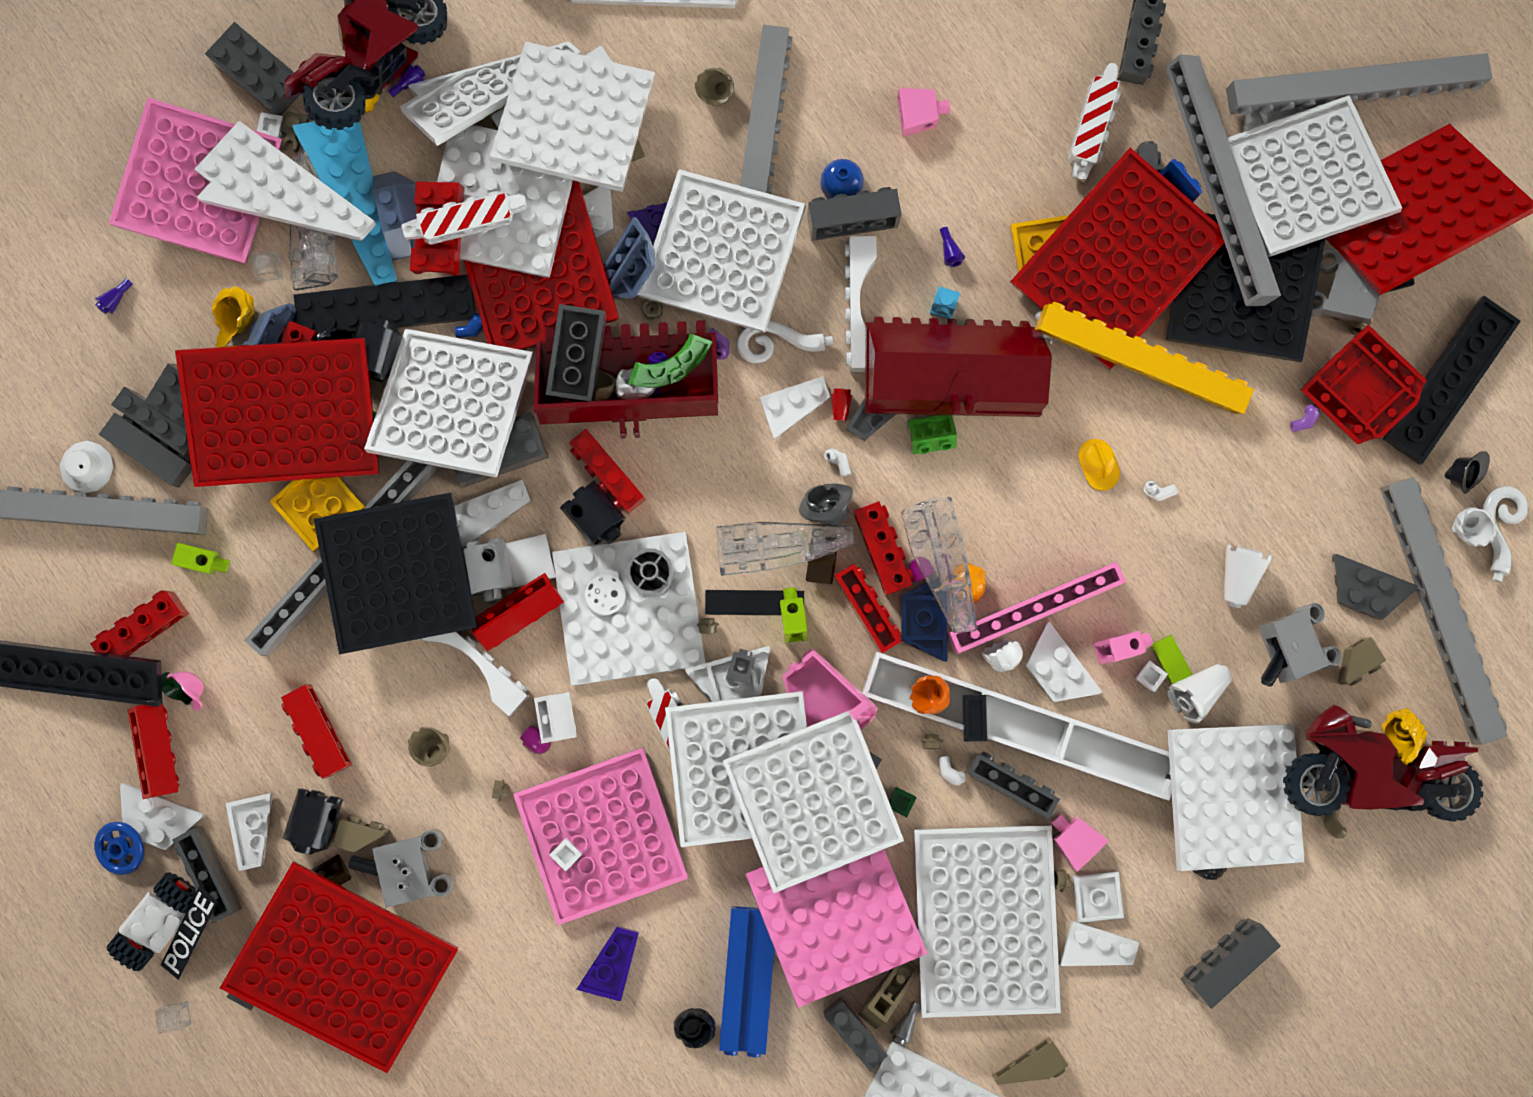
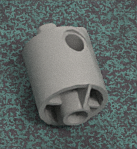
(641, 567)
(488, 577)

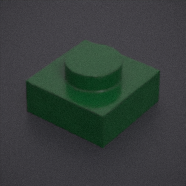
(901, 801)

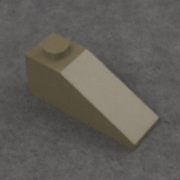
(888, 994)
(1036, 1064)

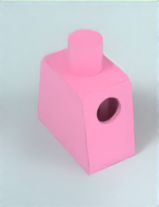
(919, 109)
(1122, 647)
(1077, 840)

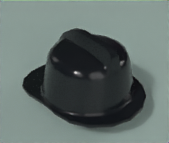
(1468, 471)

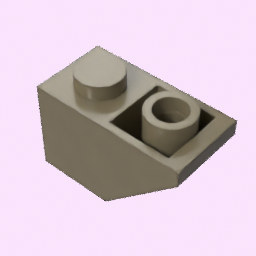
(1358, 660)
(356, 835)

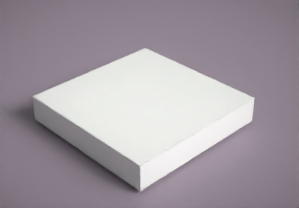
(530, 559)
(1097, 897)

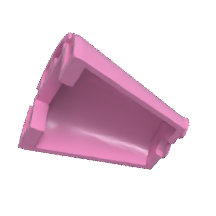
(826, 691)

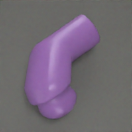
(722, 345)
(1311, 416)

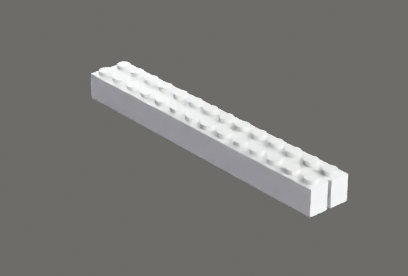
(1031, 729)

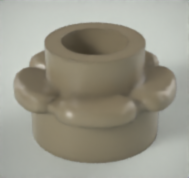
(656, 314)
(707, 626)
(931, 741)
(499, 790)
(1062, 880)

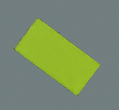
(1171, 659)

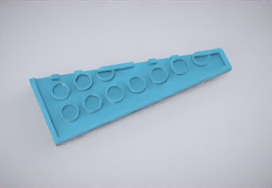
(344, 167)

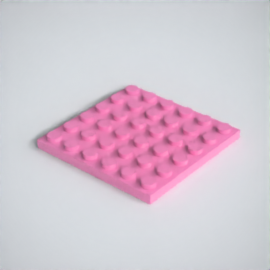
(163, 187)
(615, 822)
(838, 926)

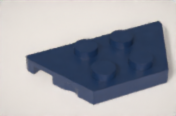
(924, 622)

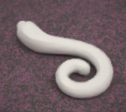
(810, 343)
(1501, 553)

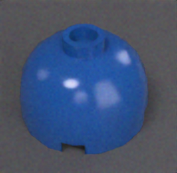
(841, 177)

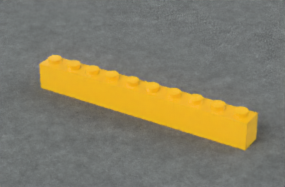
(1144, 359)

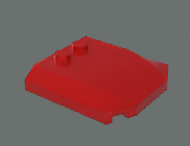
(1365, 387)

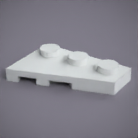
(792, 404)
(249, 829)
(1096, 947)

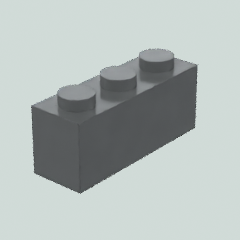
(855, 1033)

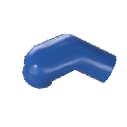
(472, 329)

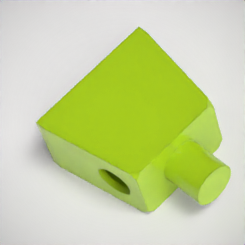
(191, 558)
(793, 623)

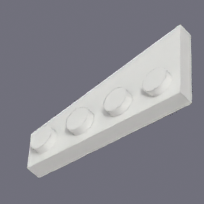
(488, 510)

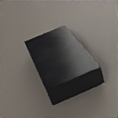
(974, 718)

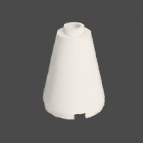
(1242, 574)
(1199, 692)

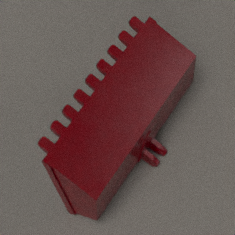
(955, 368)
(689, 397)

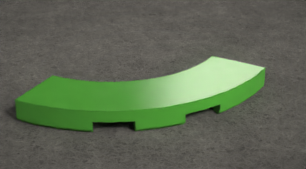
(674, 368)

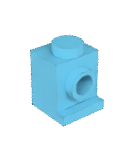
(944, 303)

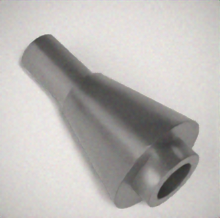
(904, 1028)

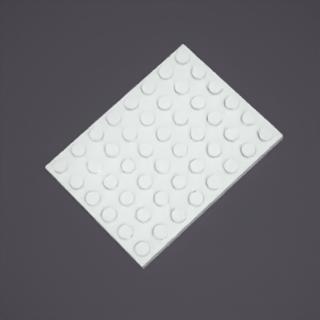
(987, 921)

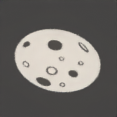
(605, 594)

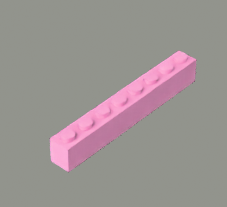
(1038, 607)

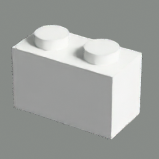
(555, 717)

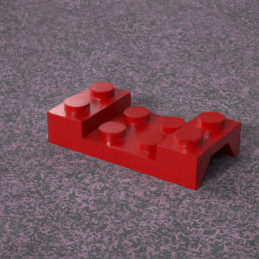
(441, 256)

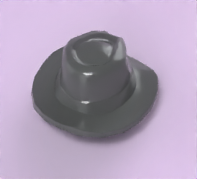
(826, 504)

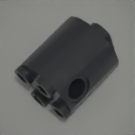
(382, 345)
(594, 514)
(312, 821)

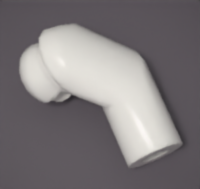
(1158, 493)
(950, 774)

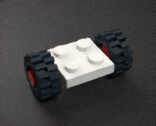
(152, 922)

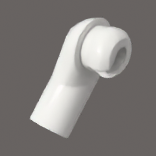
(840, 459)

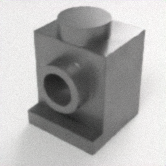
(1150, 153)
(736, 674)

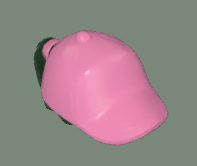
(183, 687)

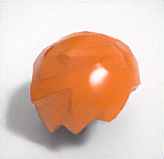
(930, 695)

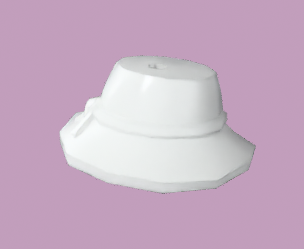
(96, 467)

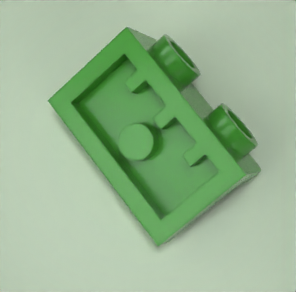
(932, 434)

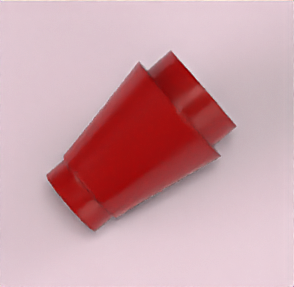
(841, 403)

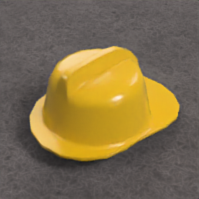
(1099, 464)

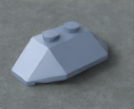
(395, 206)
(630, 261)
(270, 325)

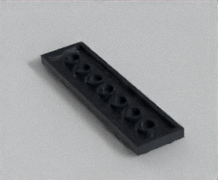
(399, 303)
(1453, 379)
(81, 673)

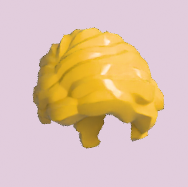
(232, 313)
(1405, 733)

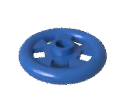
(119, 848)

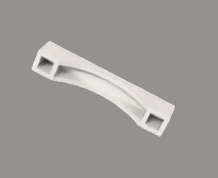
(862, 257)
(504, 691)

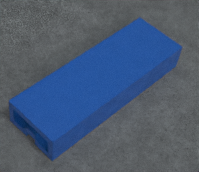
(747, 984)

